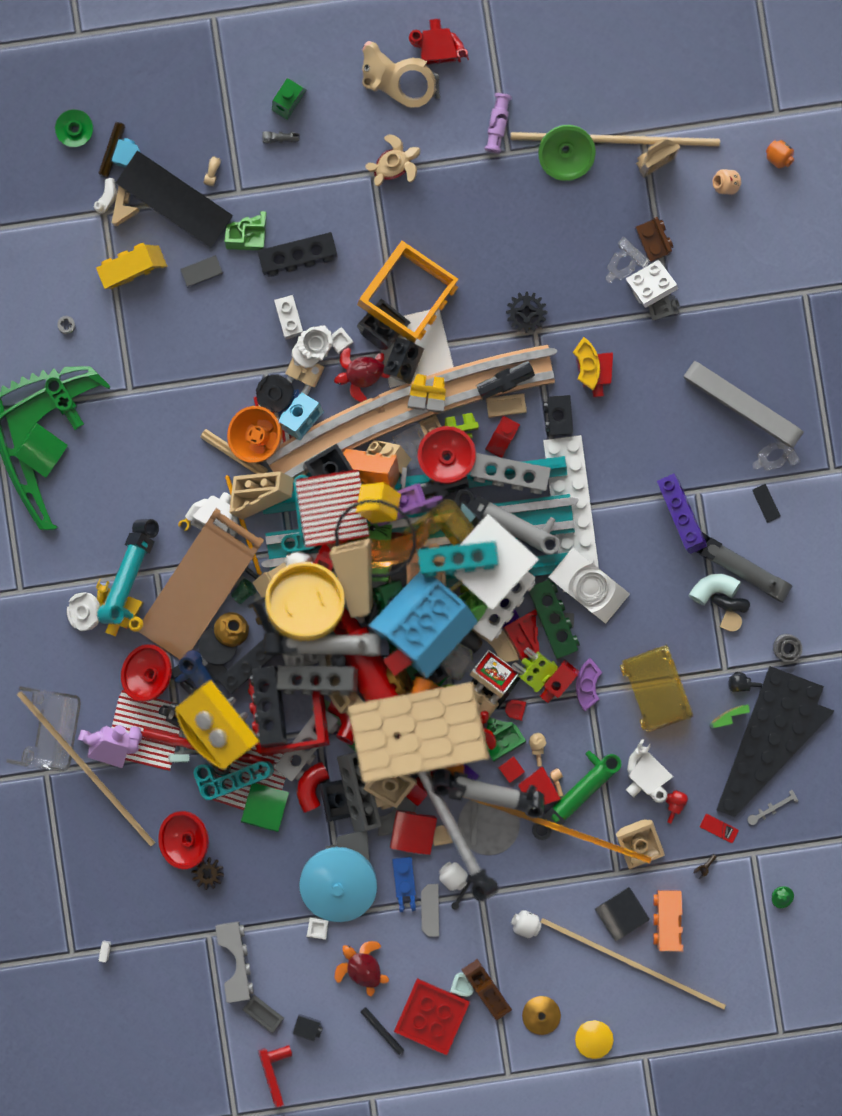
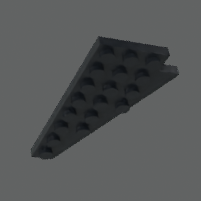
(778, 727)

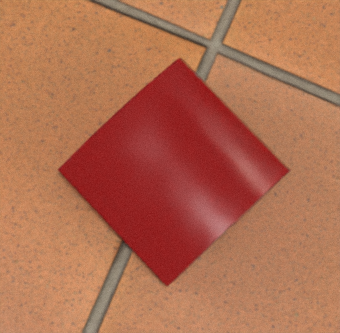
(413, 832)

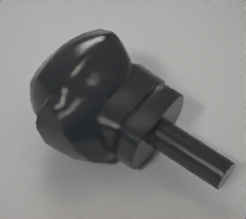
(740, 682)

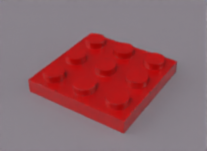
(431, 1016)

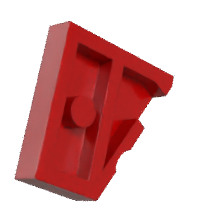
(523, 634)

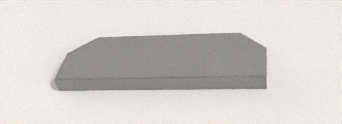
(430, 910)

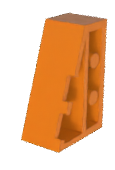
(374, 468)
(668, 920)

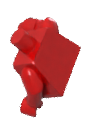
(438, 44)

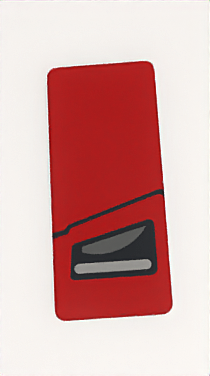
(719, 828)

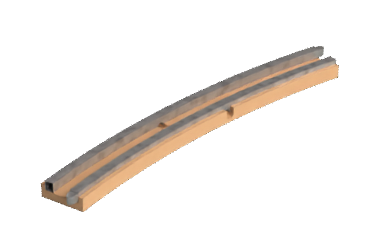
(390, 410)

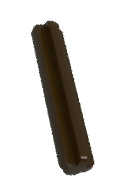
(116, 134)

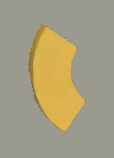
(588, 363)

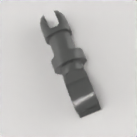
(270, 137)

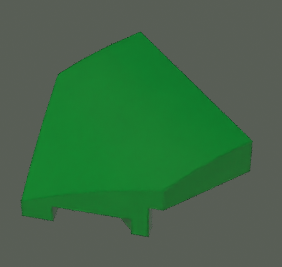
(507, 738)

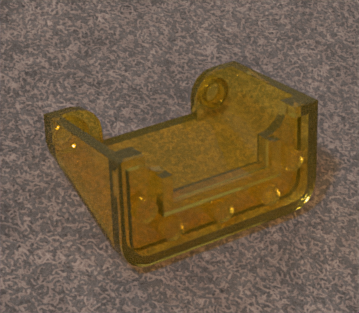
(657, 688)

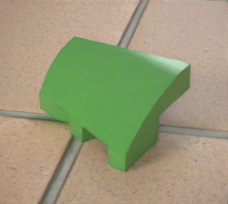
(247, 234)
(474, 603)

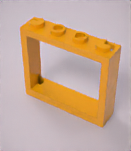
(426, 264)

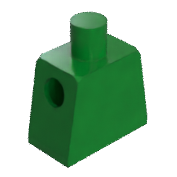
(287, 98)

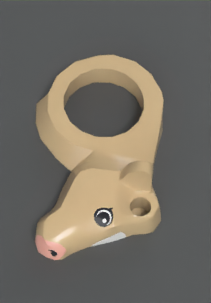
(384, 75)

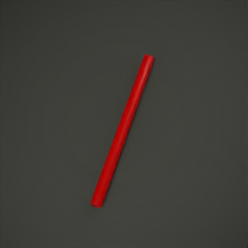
(183, 742)

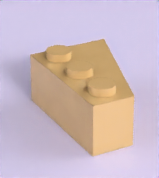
(259, 492)

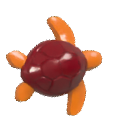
(361, 967)

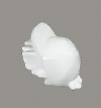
(312, 346)

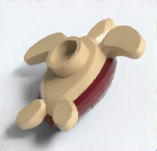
(394, 162)

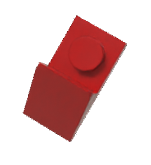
(502, 436)

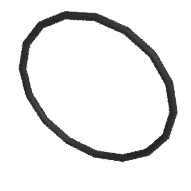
(400, 512)

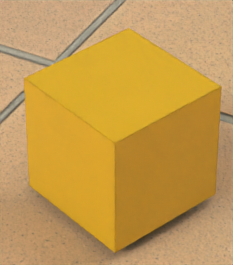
(376, 511)

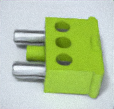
(541, 674)

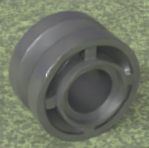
(778, 647)

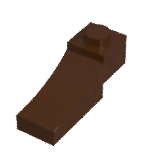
(486, 989)

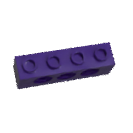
(682, 513)

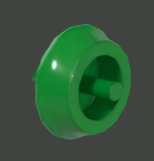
(782, 897)

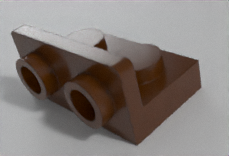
(654, 239)

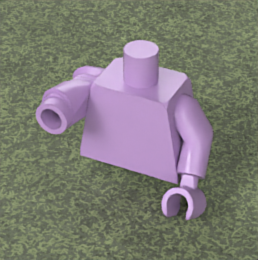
(112, 744)

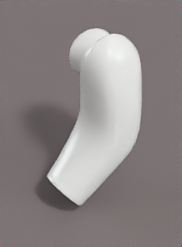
(108, 197)

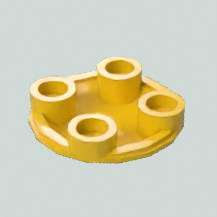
(594, 1039)

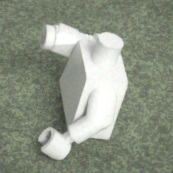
(647, 774)

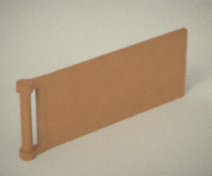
(199, 586)

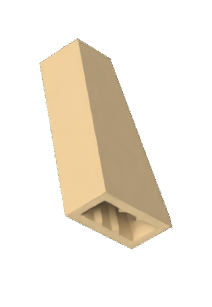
(354, 572)

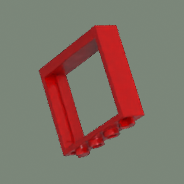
(320, 722)

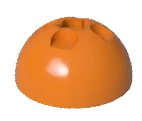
(247, 430)

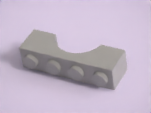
(230, 936)

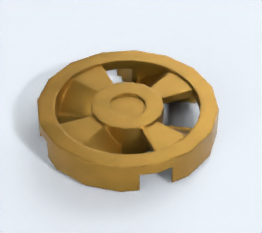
(401, 682)

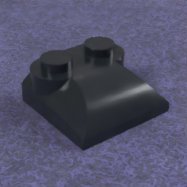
(378, 332)

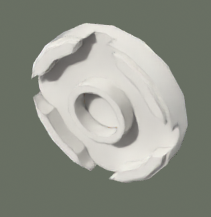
(83, 611)

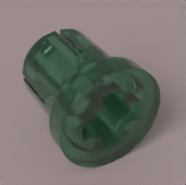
(243, 591)

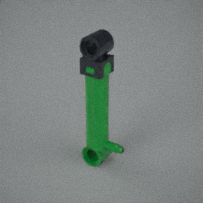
(579, 792)

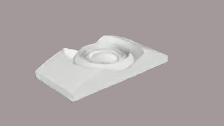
(589, 585)

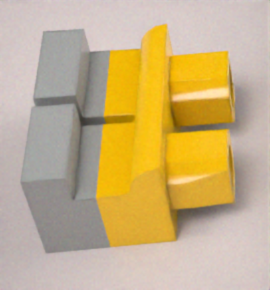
(419, 393)

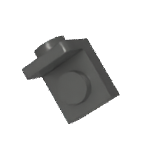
(664, 307)

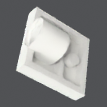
(651, 284)

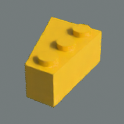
(130, 265)

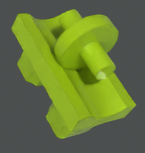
(469, 423)

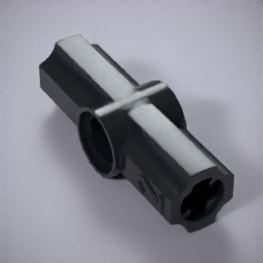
(505, 380)
(435, 489)

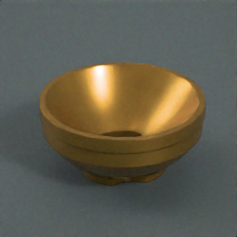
(225, 635)

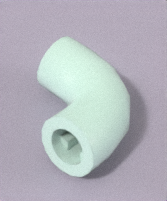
(714, 584)

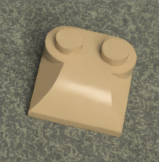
(642, 839)

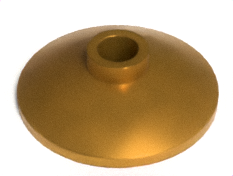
(538, 1005)

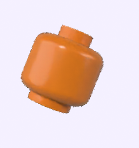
(780, 154)

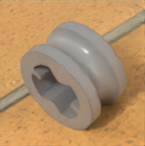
(61, 328)

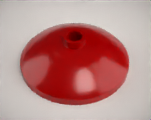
(442, 442)
(138, 672)
(176, 842)

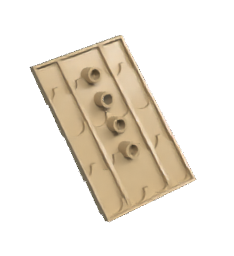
(435, 728)

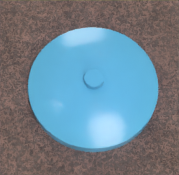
(338, 884)

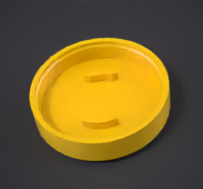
(304, 601)

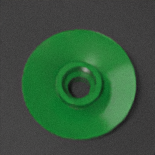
(67, 121)

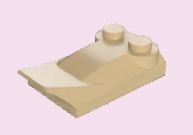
(657, 156)

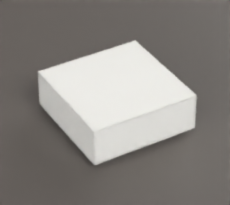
(340, 340)
(317, 928)
(105, 950)

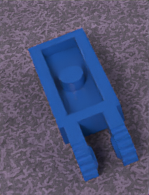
(404, 881)

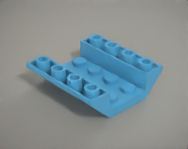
(425, 622)

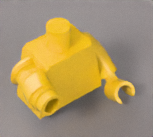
(133, 605)

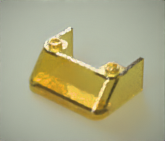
(451, 522)

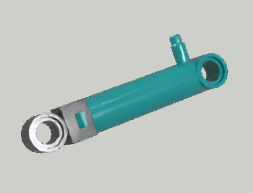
(138, 545)

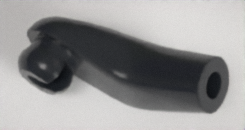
(731, 604)

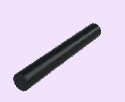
(382, 1031)

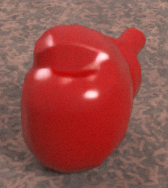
(676, 802)

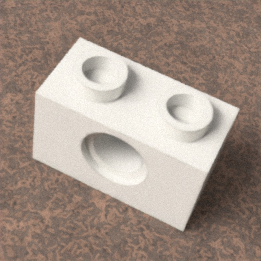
(288, 317)

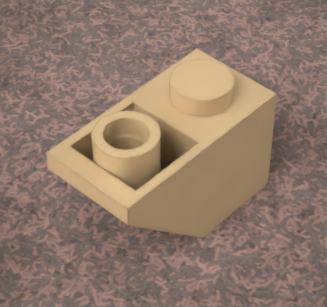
(389, 449)

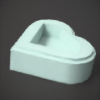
(461, 985)

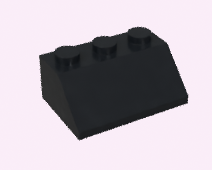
(327, 462)

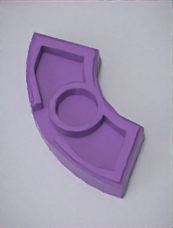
(586, 684)

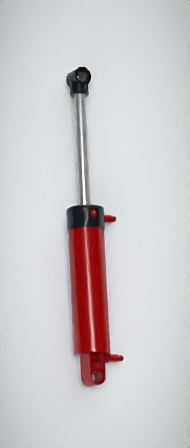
(376, 686)

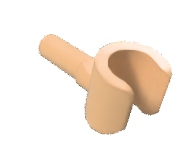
(556, 775)

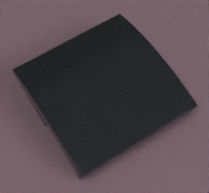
(622, 914)

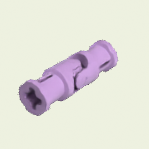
(497, 125)

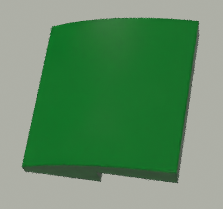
(41, 450)
(265, 807)

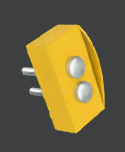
(216, 725)

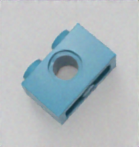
(300, 425)

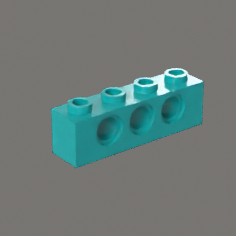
(427, 558)

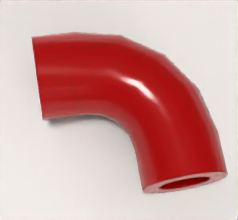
(345, 732)
(307, 786)

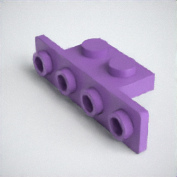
(412, 500)

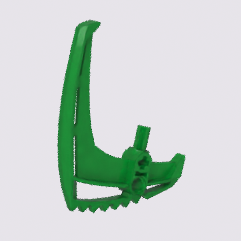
(28, 412)

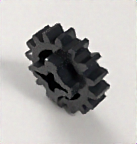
(516, 312)

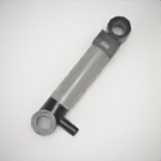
(460, 787)

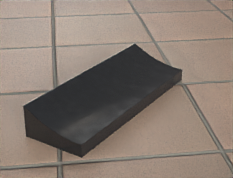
(174, 199)

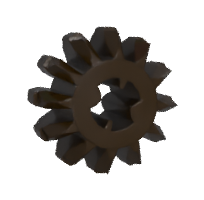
(214, 872)

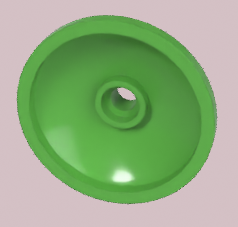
(569, 163)

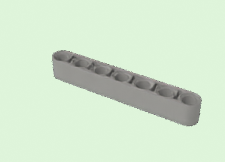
(743, 404)

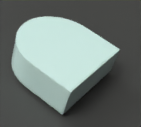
(178, 757)

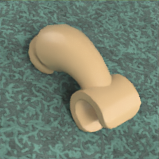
(210, 178)

